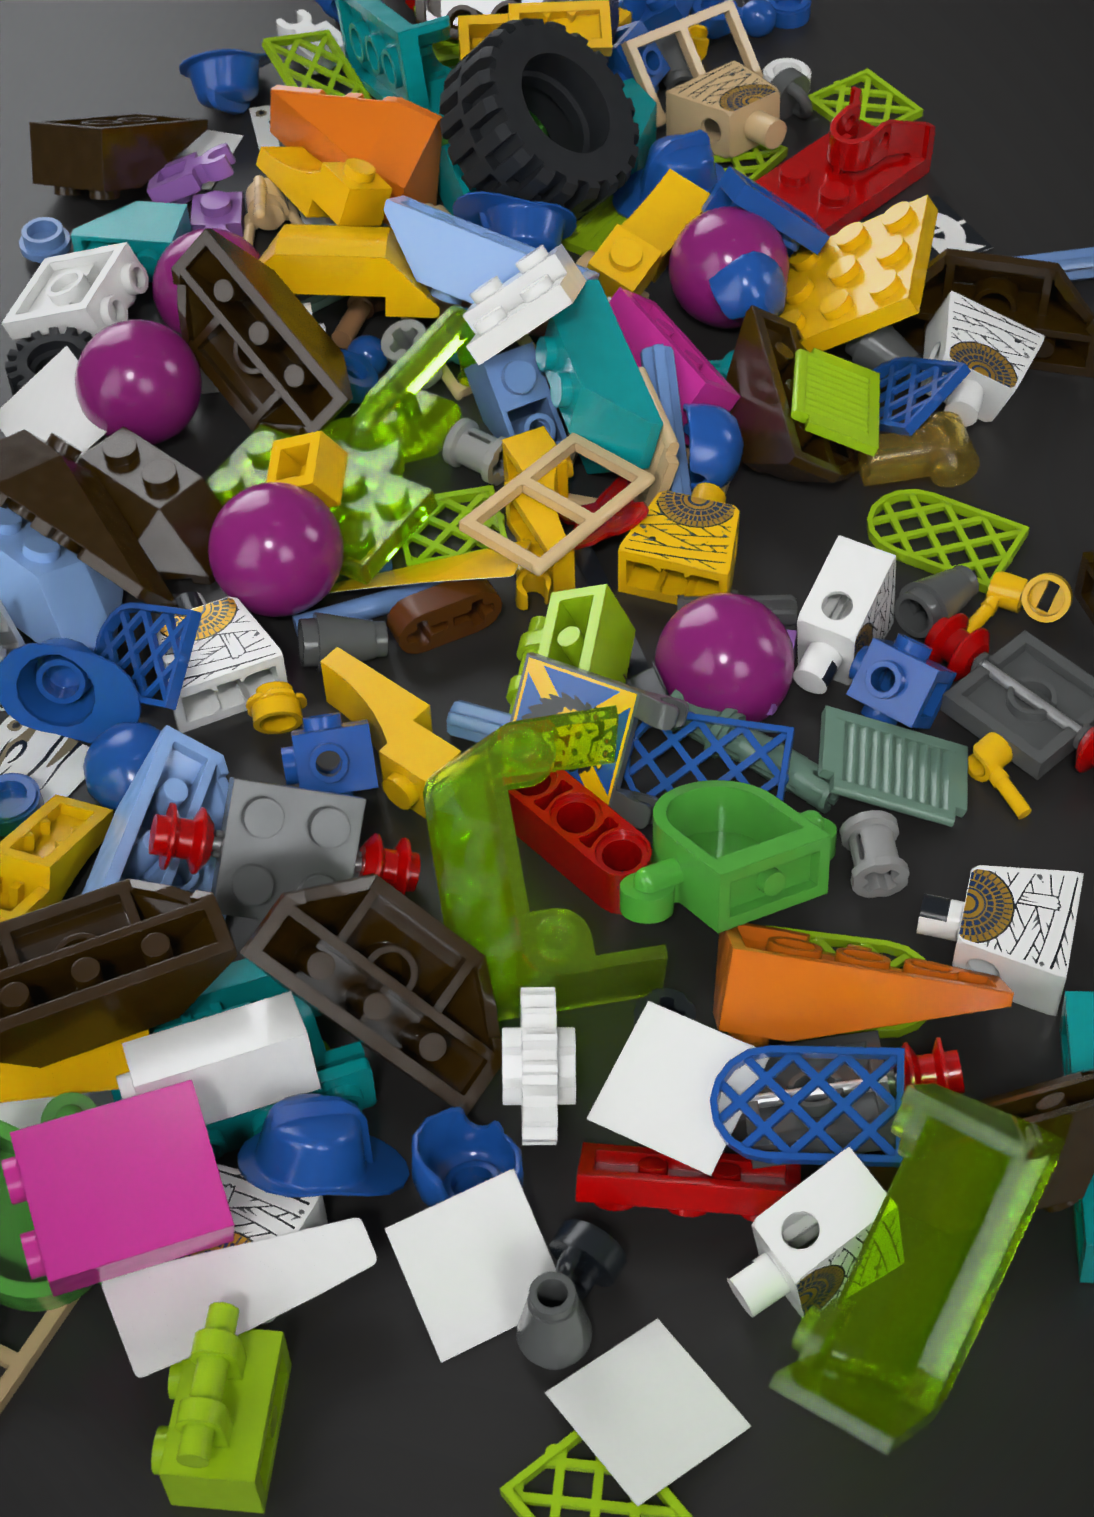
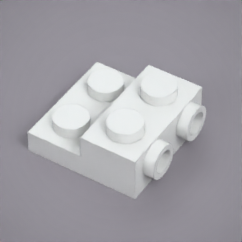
(79, 292)
(523, 302)

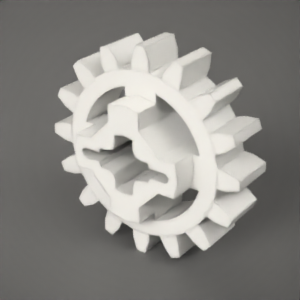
(538, 1066)

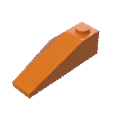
(388, 133)
(792, 990)

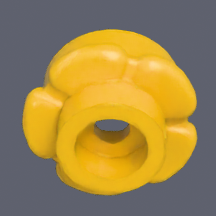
(276, 708)

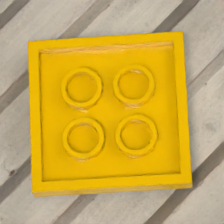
(862, 276)

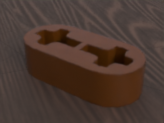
(443, 614)

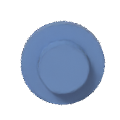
(44, 239)

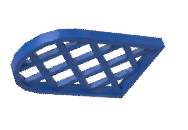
(915, 413)
(182, 647)
(698, 720)
(796, 1054)

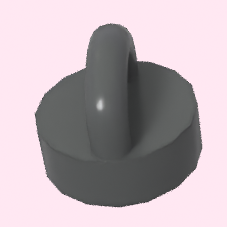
(793, 93)

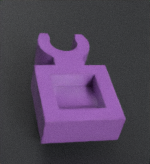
(185, 176)
(219, 211)

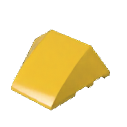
(349, 264)

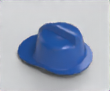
(225, 78)
(683, 153)
(517, 218)
(66, 689)
(320, 1148)

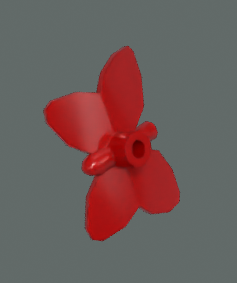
(621, 522)

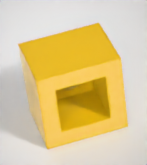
(310, 463)

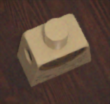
(731, 107)

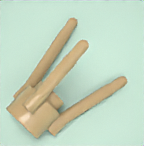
(267, 208)

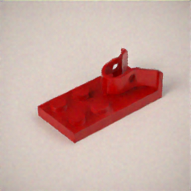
(853, 167)

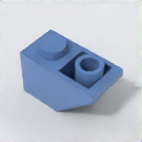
(514, 394)

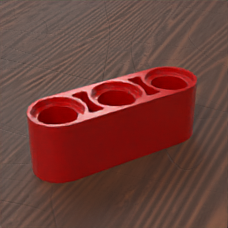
(579, 836)

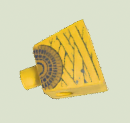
(681, 546)

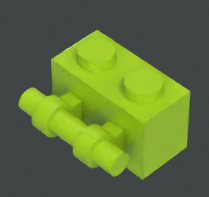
(582, 630)
(224, 1416)

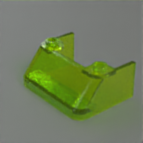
(483, 874)
(927, 1271)

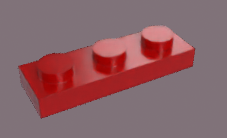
(641, 1177)

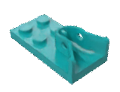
(393, 53)

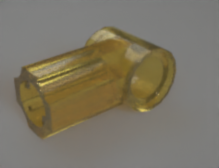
(935, 450)

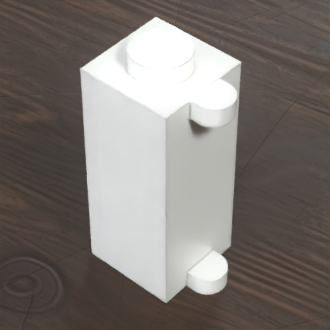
(232, 1057)

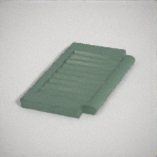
(893, 767)

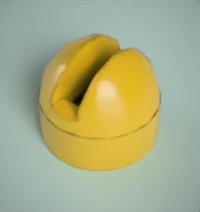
(1034, 592)

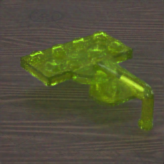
(387, 430)

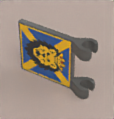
(559, 688)

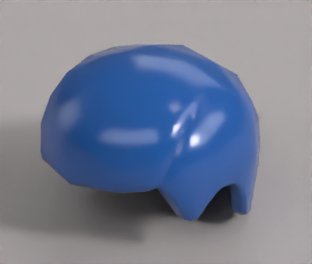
(750, 281)
(713, 444)
(115, 760)
(457, 1155)

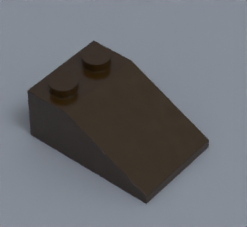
(107, 151)

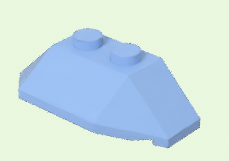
(452, 252)
(49, 588)
(173, 772)

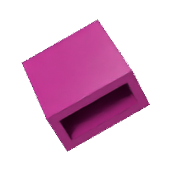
(118, 1188)

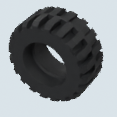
(569, 91)

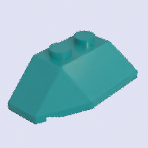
(598, 380)

